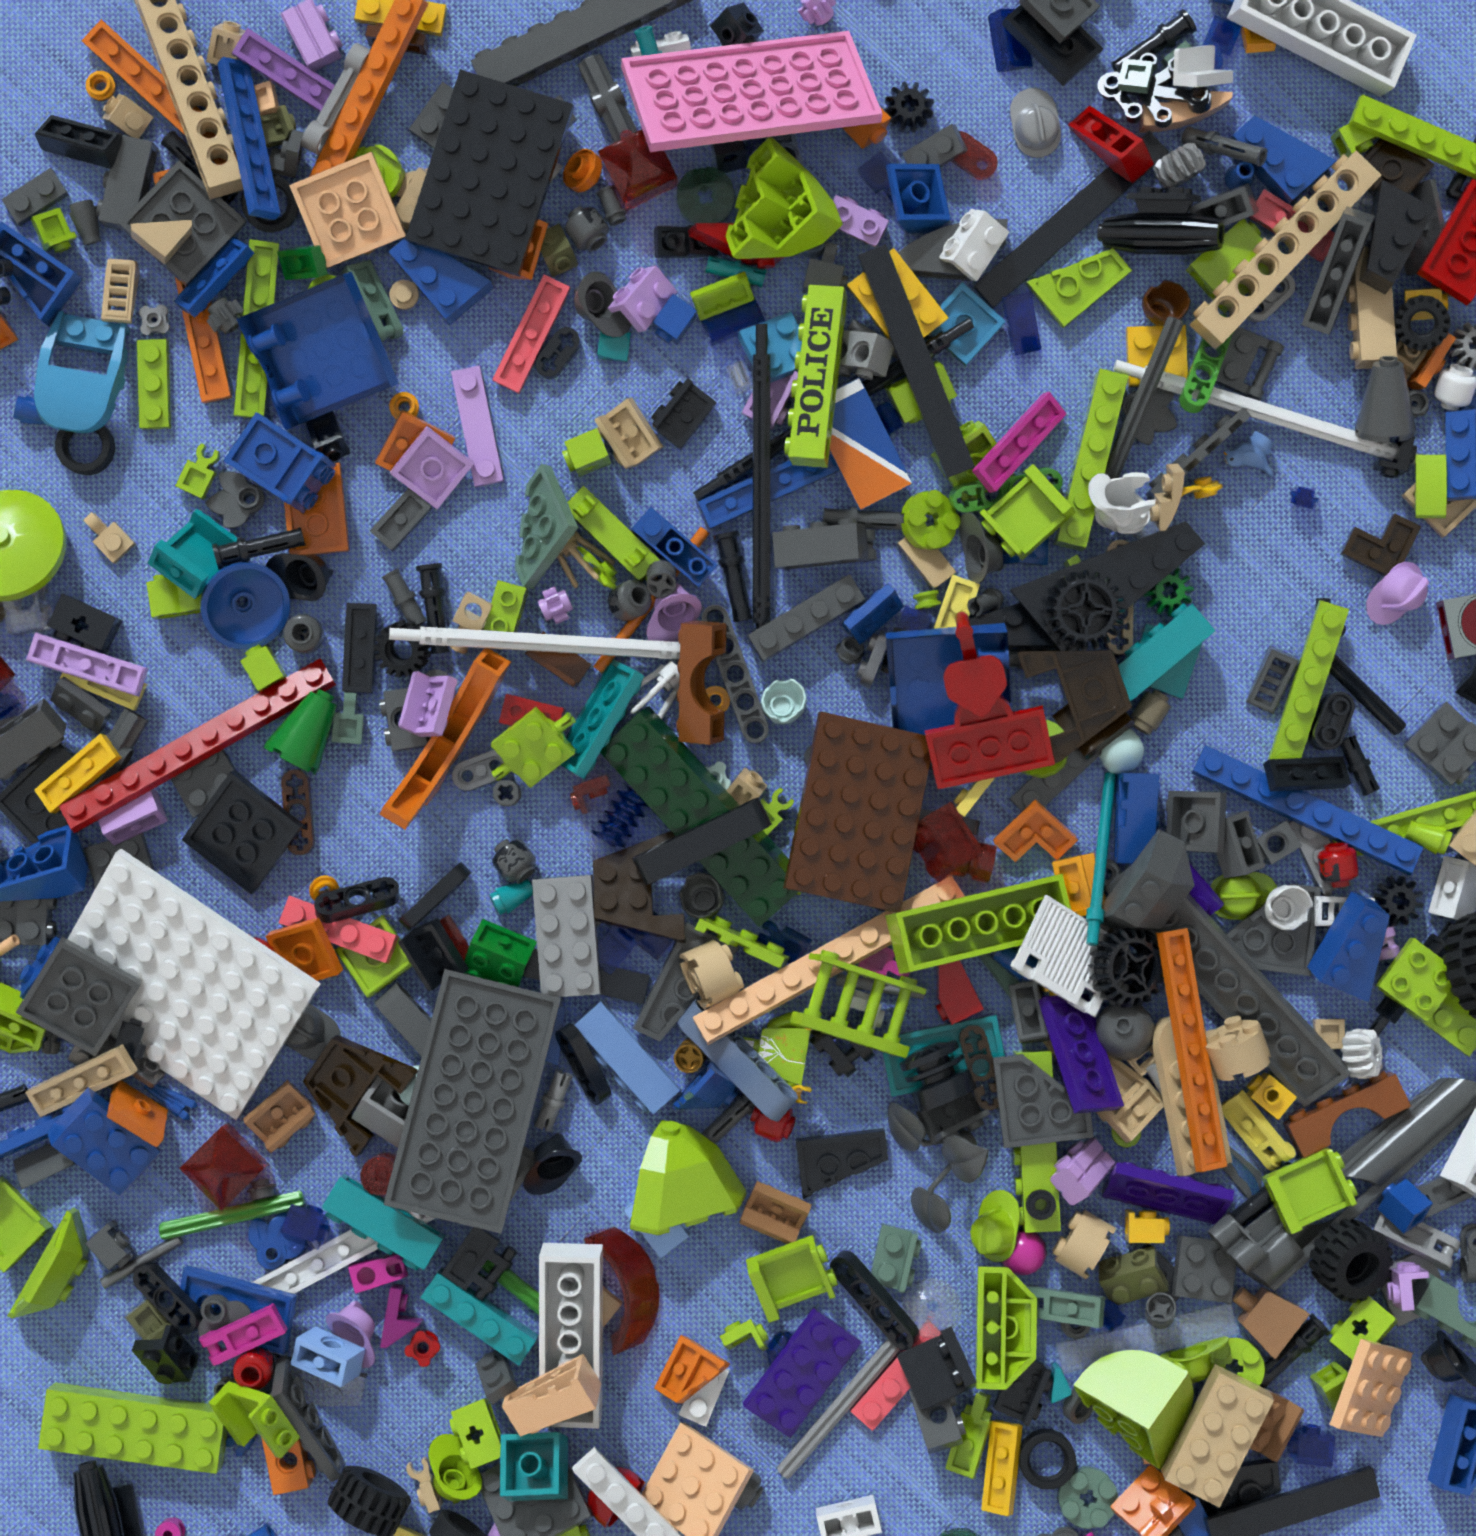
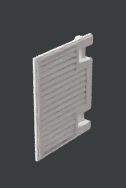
(1059, 943)

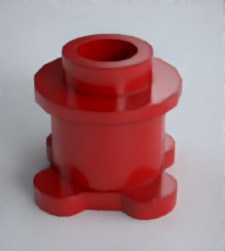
(415, 1351)

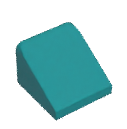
(614, 348)
(1059, 1387)

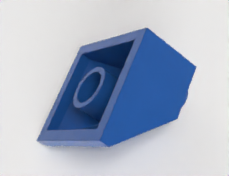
(918, 197)

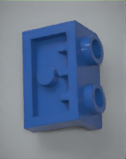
(873, 614)

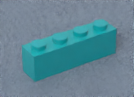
(1163, 649)
(389, 1226)
(480, 1318)

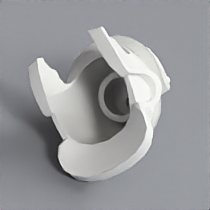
(1118, 504)

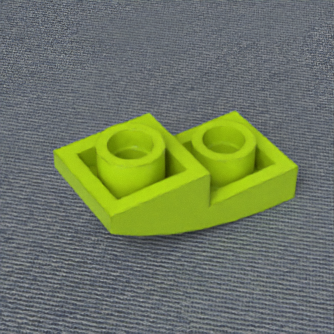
(1430, 486)

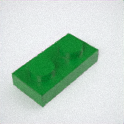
(302, 262)

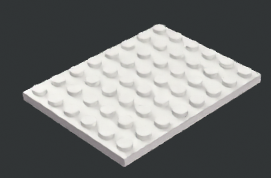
(208, 991)

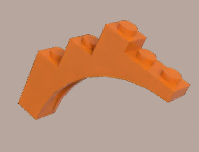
(441, 751)

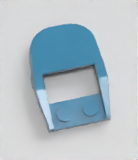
(78, 398)

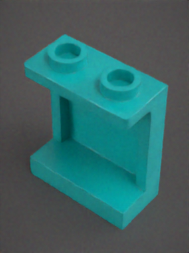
(189, 555)

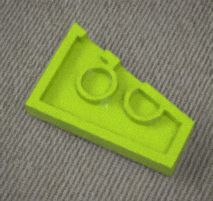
(1076, 287)
(768, 953)

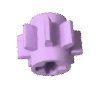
(817, 11)
(555, 605)

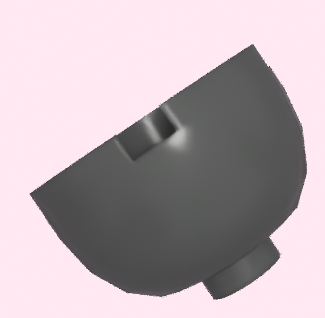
(1125, 1031)

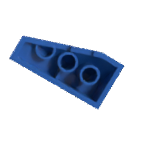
(45, 869)
(707, 1090)

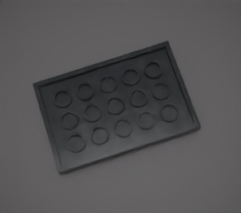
(489, 172)

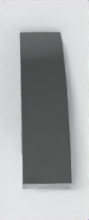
(924, 254)

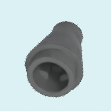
(86, 221)

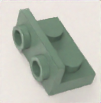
(894, 1257)

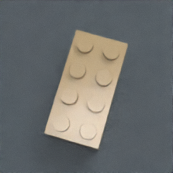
(1217, 1435)

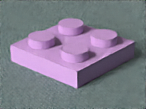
(431, 467)

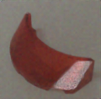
(637, 1282)

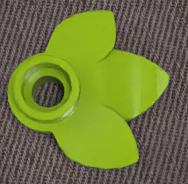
(604, 570)

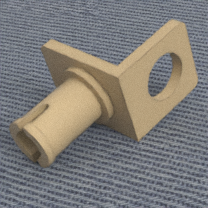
(469, 620)

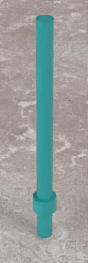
(1095, 913)

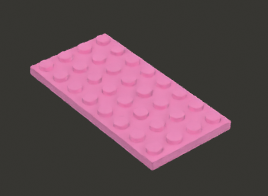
(750, 91)

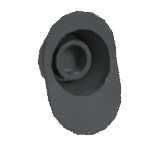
(592, 303)
(981, 550)
(312, 1033)

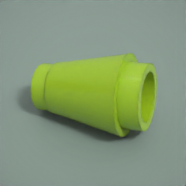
(1429, 836)

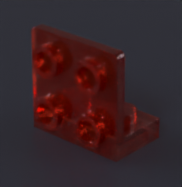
(945, 842)

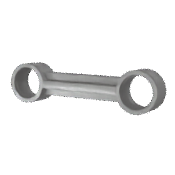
(319, 129)

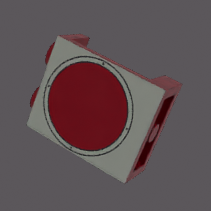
(1458, 625)

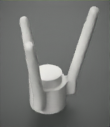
(668, 679)

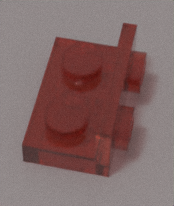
(593, 787)

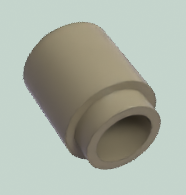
(1150, 712)

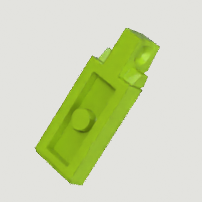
(977, 1421)

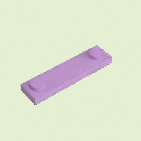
(477, 426)
(87, 664)

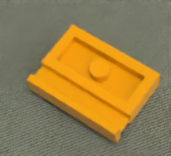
(1078, 880)

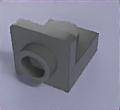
(287, 159)

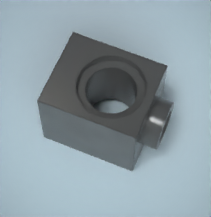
(1287, 838)

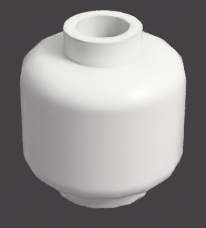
(1455, 387)

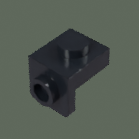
(1398, 466)

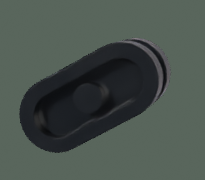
(1331, 721)
(840, 1062)

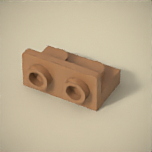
(1277, 1427)

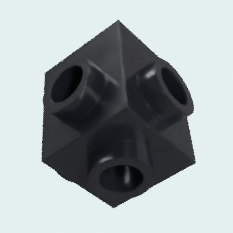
(737, 26)

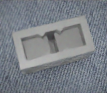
(865, 354)

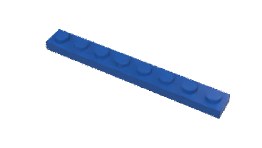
(1308, 811)

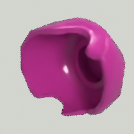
(1028, 1254)

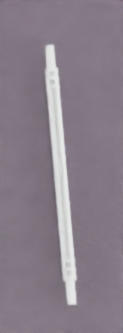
(1272, 414)
(538, 642)

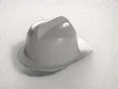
(1035, 122)

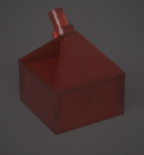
(637, 171)
(224, 1166)

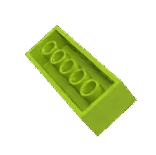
(969, 924)
(132, 1428)

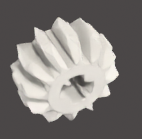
(1362, 1053)

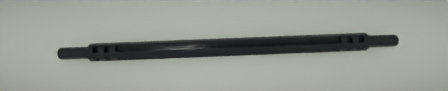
(744, 466)
(761, 479)

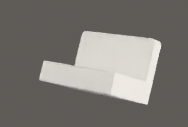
(1196, 68)
(1454, 889)

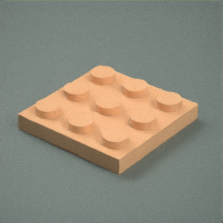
(348, 210)
(1371, 1388)
(696, 1483)

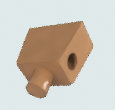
(1269, 1318)

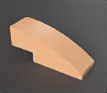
(1182, 114)

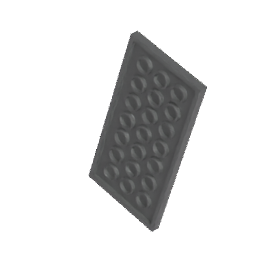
(472, 1101)

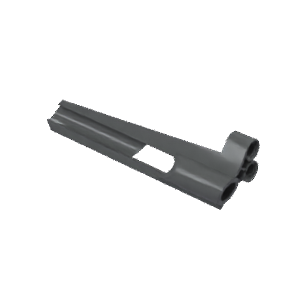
(1379, 1157)

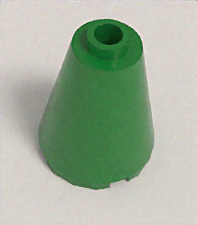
(305, 732)

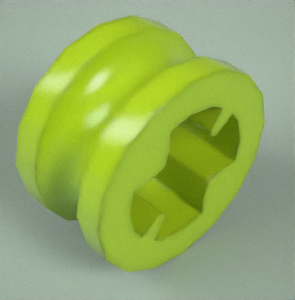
(926, 599)

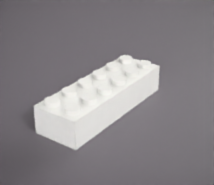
(1334, 36)
(572, 1314)

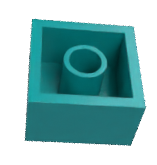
(534, 1466)

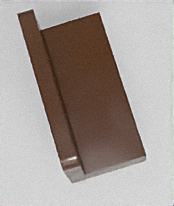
(566, 666)

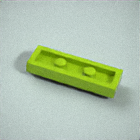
(153, 384)

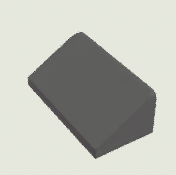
(1027, 1012)
(40, 1165)

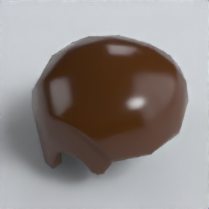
(1165, 301)

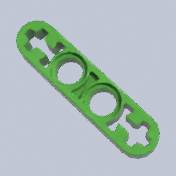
(1211, 366)
(969, 488)

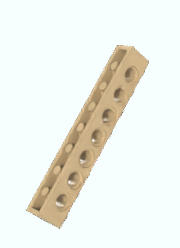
(1358, 176)
(217, 179)

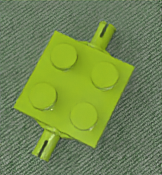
(533, 747)

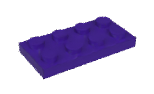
(1080, 1057)
(1167, 1193)
(801, 1372)

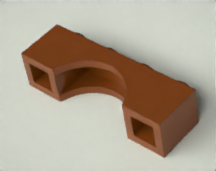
(698, 717)
(1312, 1128)

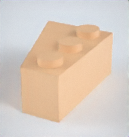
(553, 1397)

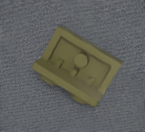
(1132, 1276)

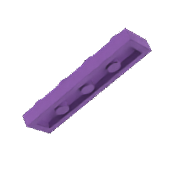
(283, 70)

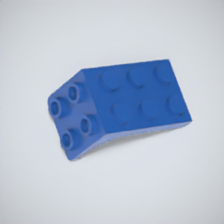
(280, 463)

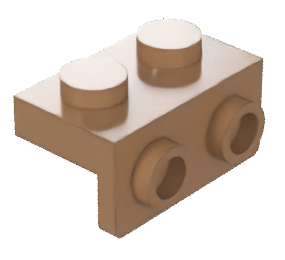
(280, 1116)
(774, 1213)

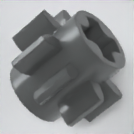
(224, 315)

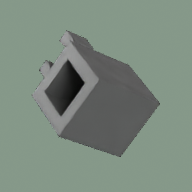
(825, 271)

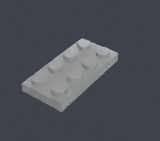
(566, 936)

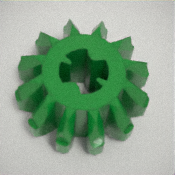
(1178, 593)

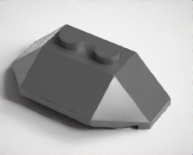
(1151, 886)

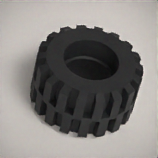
(1351, 1260)
(369, 1501)

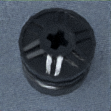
(937, 1075)

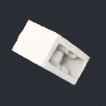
(849, 1518)

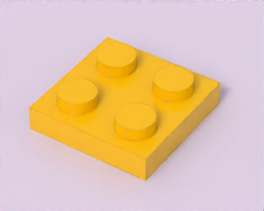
(1141, 344)

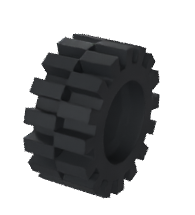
(1428, 340)
(392, 660)

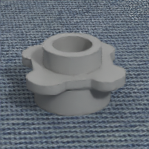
(160, 325)

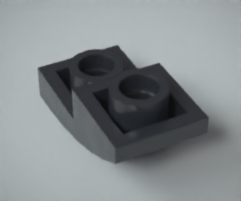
(676, 243)

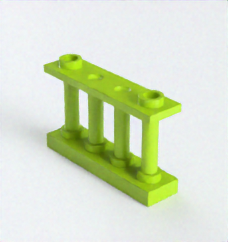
(838, 1025)

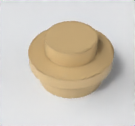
(404, 294)

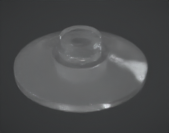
(931, 1322)

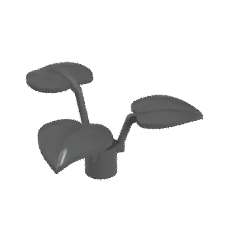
(960, 1151)

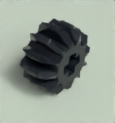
(915, 99)
(1406, 893)

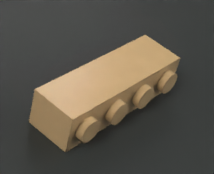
(1370, 321)

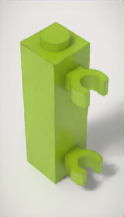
(611, 534)

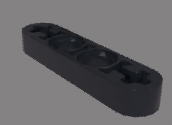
(878, 1297)

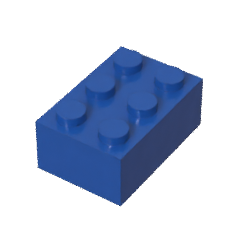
(99, 1143)

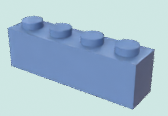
(627, 1057)

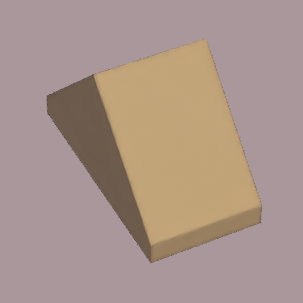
(162, 238)

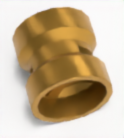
(686, 1060)

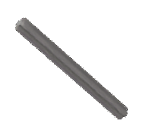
(837, 1409)

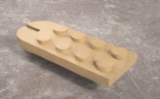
(1173, 1099)

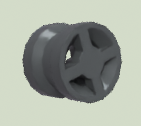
(666, 584)

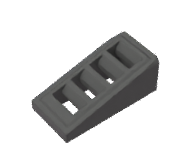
(1281, 683)

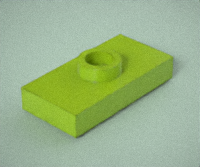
(722, 296)

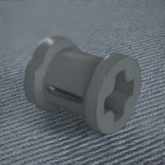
(497, 793)

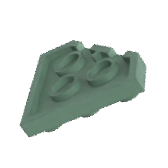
(544, 527)

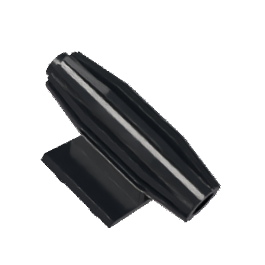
(1162, 225)
(100, 1507)

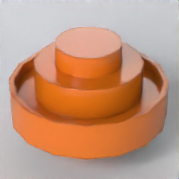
(582, 170)

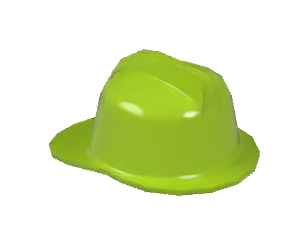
(1242, 894)
(996, 1226)
(1197, 1357)
(451, 1476)

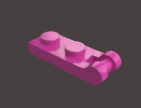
(244, 1334)

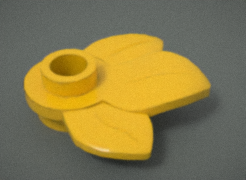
(1203, 487)

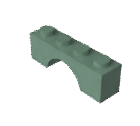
(1440, 1301)

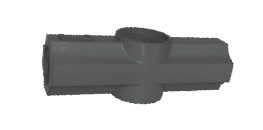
(606, 96)
(123, 738)

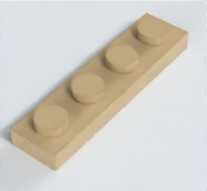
(69, 1085)

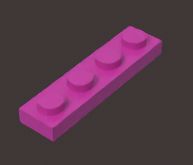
(1019, 442)

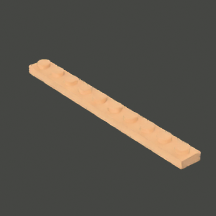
(802, 974)

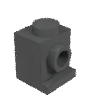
(111, 1246)

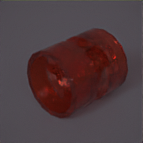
(981, 866)
(377, 1173)

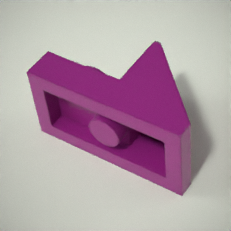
(395, 1324)

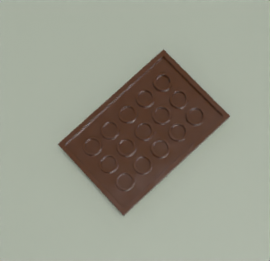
(858, 812)

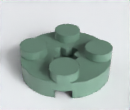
(1097, 1512)

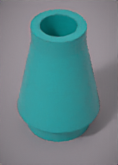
(509, 897)

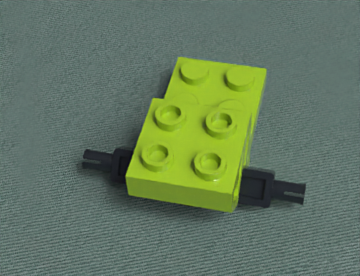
(1419, 987)

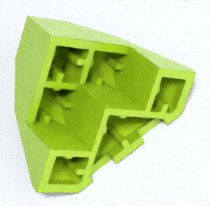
(780, 208)
(683, 1181)

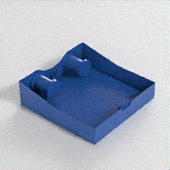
(318, 350)
(918, 667)

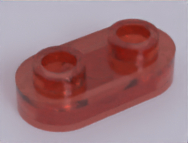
(976, 153)

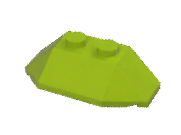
(17, 1032)
(56, 1268)
(1003, 1328)

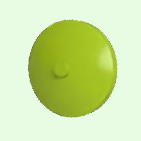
(30, 543)

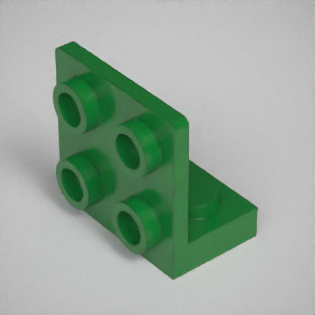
(498, 954)

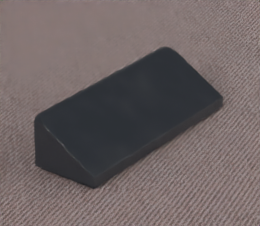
(79, 141)

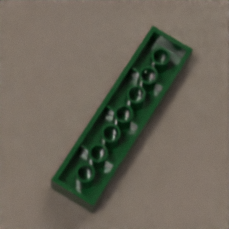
(688, 795)

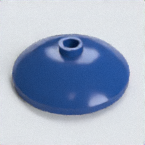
(254, 621)

